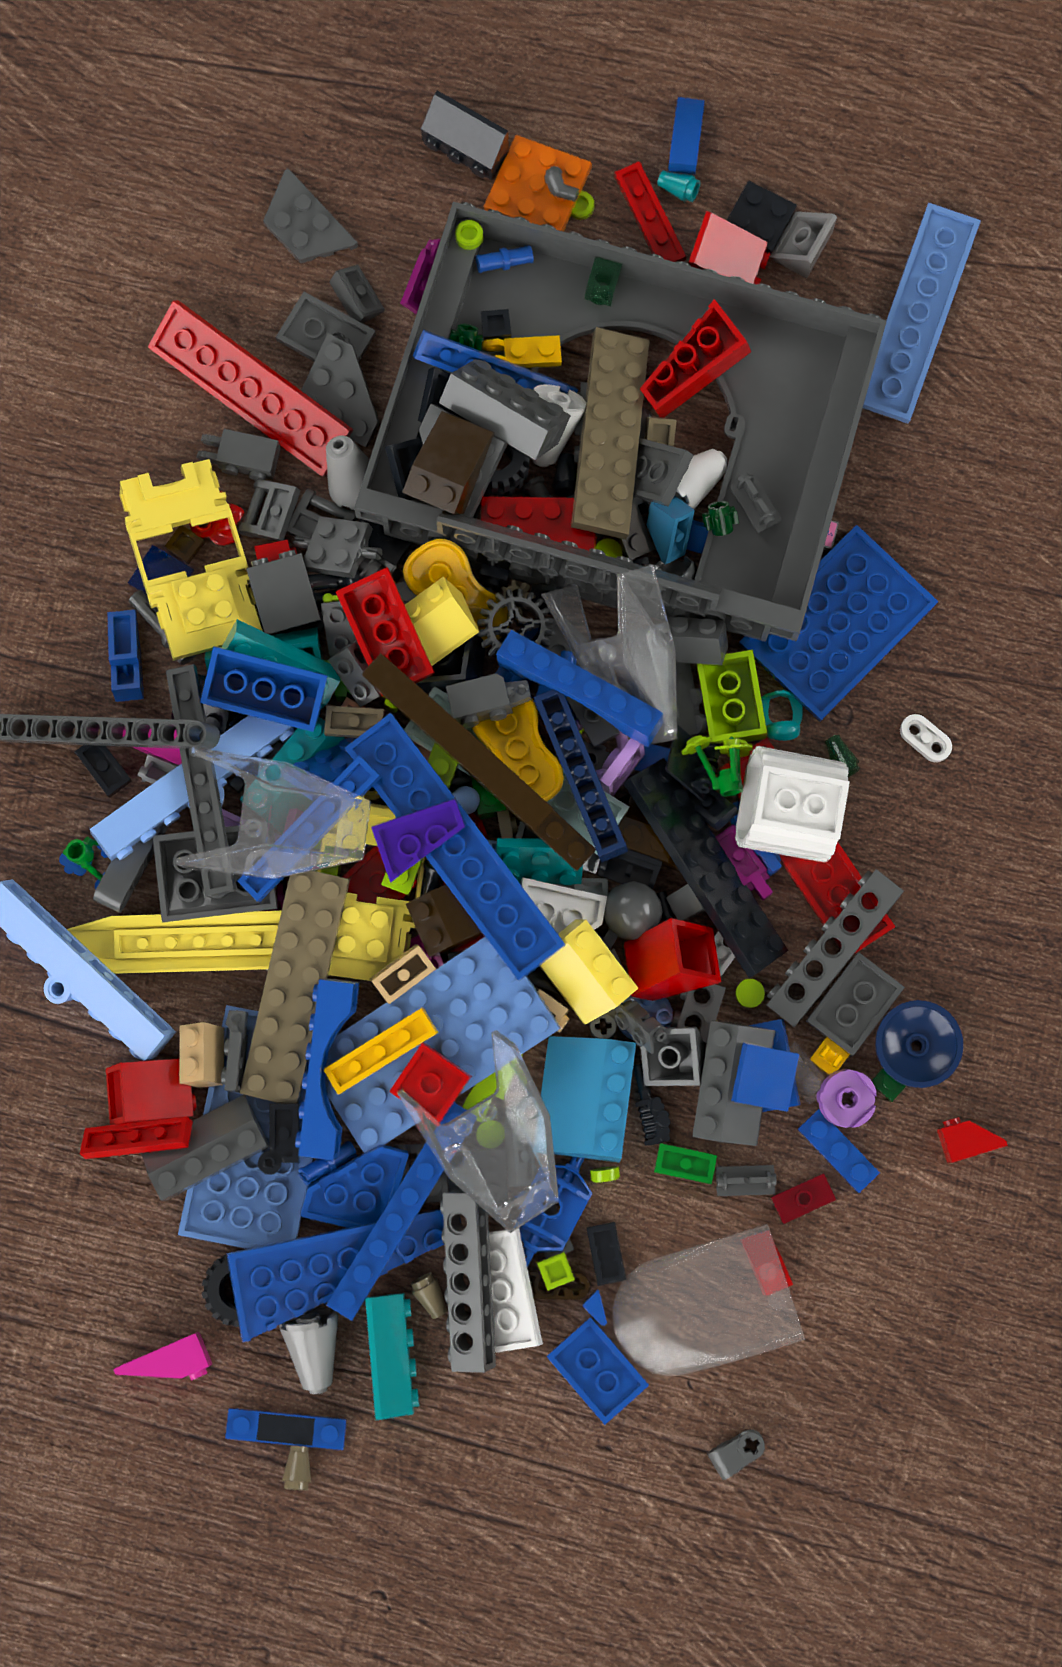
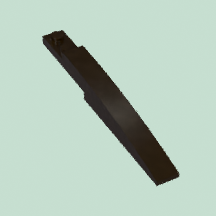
(479, 762)

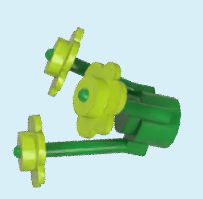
(730, 779)

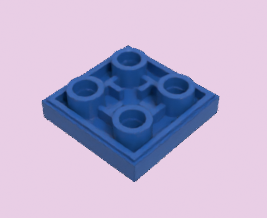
(765, 1077)

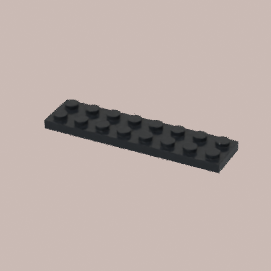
(706, 868)

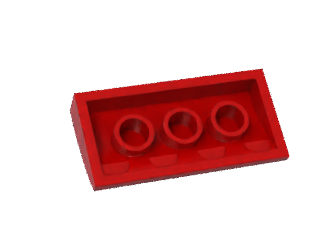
(384, 624)

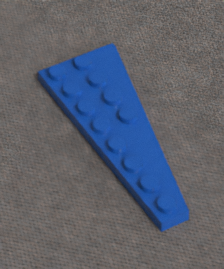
(301, 1273)

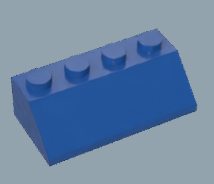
(264, 689)

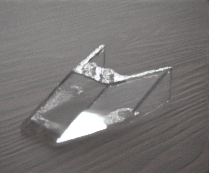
(642, 652)
(286, 822)
(501, 1145)

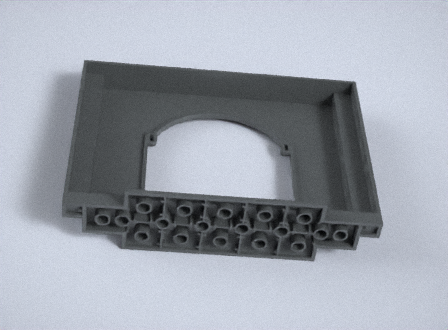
(787, 401)

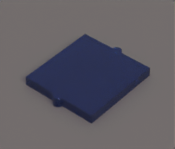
(156, 565)

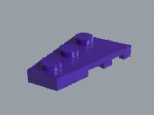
(416, 834)

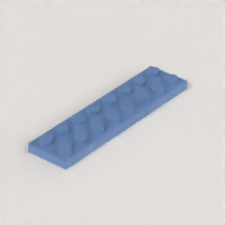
(919, 311)

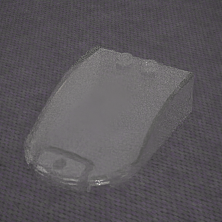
(706, 1305)

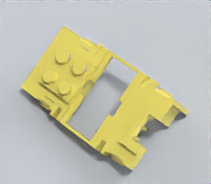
(205, 603)
(372, 933)

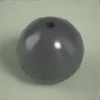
(632, 910)

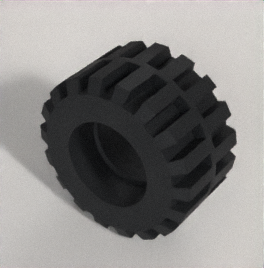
(511, 476)
(215, 1295)

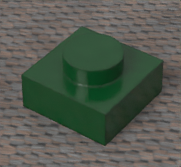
(887, 1086)

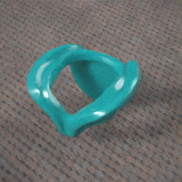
(783, 729)

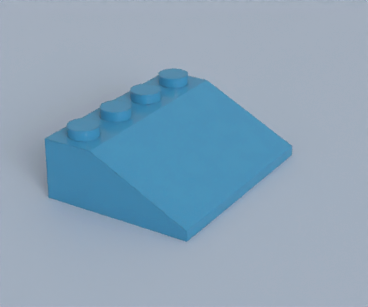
(588, 1095)

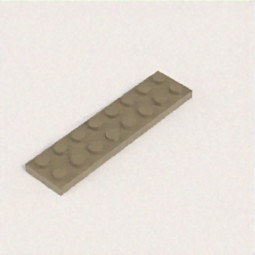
(610, 434)
(297, 962)

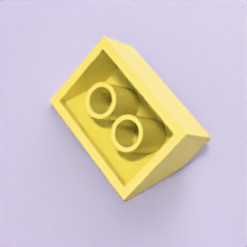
(441, 619)
(588, 973)

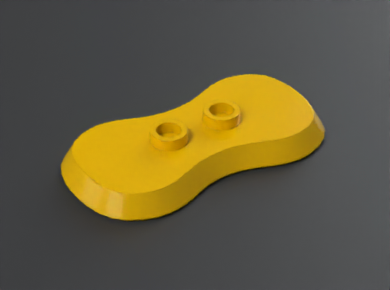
(448, 560)
(522, 750)

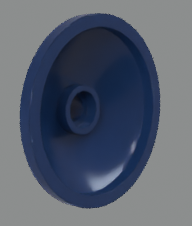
(939, 1041)

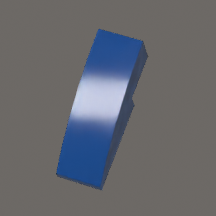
(686, 136)
(125, 656)

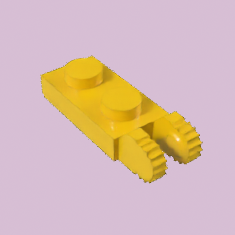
(527, 351)

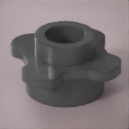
(368, 567)

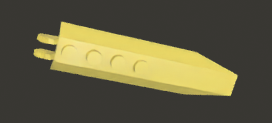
(197, 944)

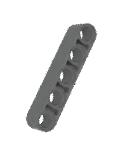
(125, 874)

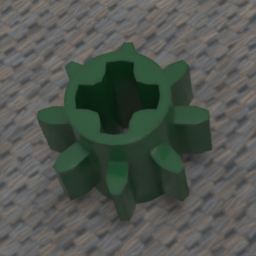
(467, 335)
(720, 518)

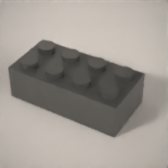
(505, 408)

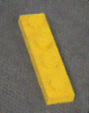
(380, 1051)

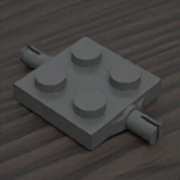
(337, 547)

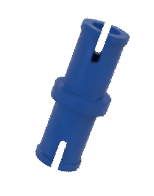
(504, 259)
(321, 1166)

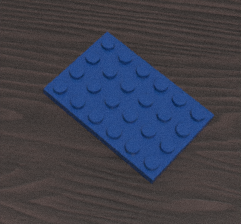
(852, 621)

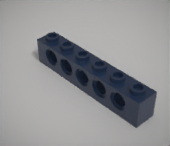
(581, 775)

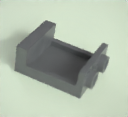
(283, 592)

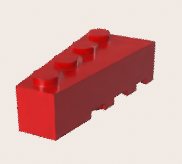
(696, 361)
(537, 515)

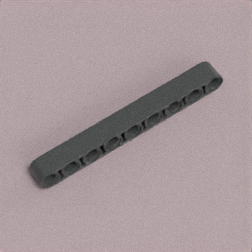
(111, 731)

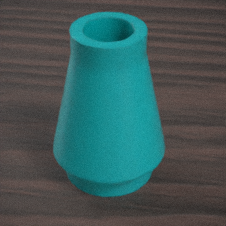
(680, 185)

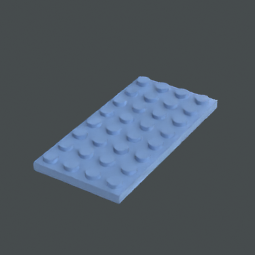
(466, 1004)
(242, 1202)

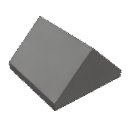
(803, 241)

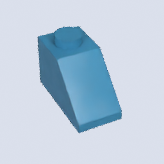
(670, 528)

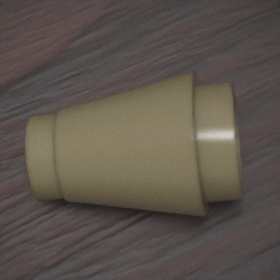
(429, 1294)
(297, 1469)

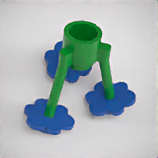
(79, 857)

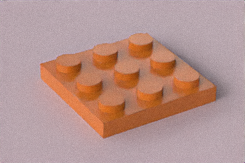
(522, 187)

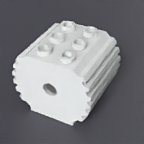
(792, 804)

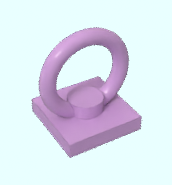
(619, 762)

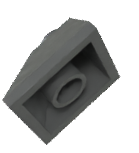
(676, 1059)

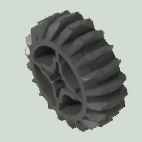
(513, 613)

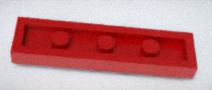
(649, 213)
(136, 1137)

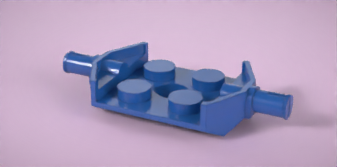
(551, 1233)

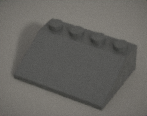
(183, 889)

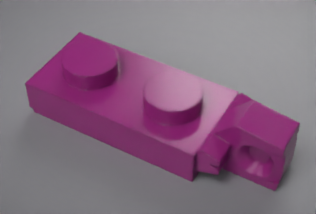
(419, 277)
(747, 864)

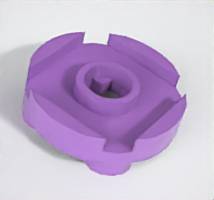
(831, 1094)

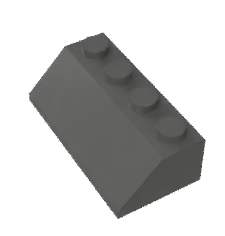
(716, 1114)
(215, 1145)

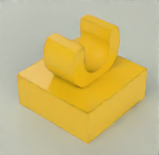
(829, 1056)

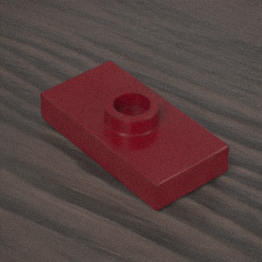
(803, 1198)

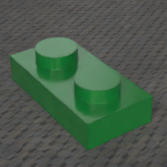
(685, 1163)

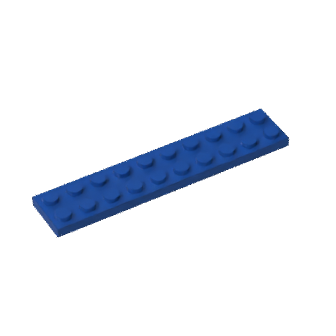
(466, 859)

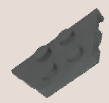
(304, 222)

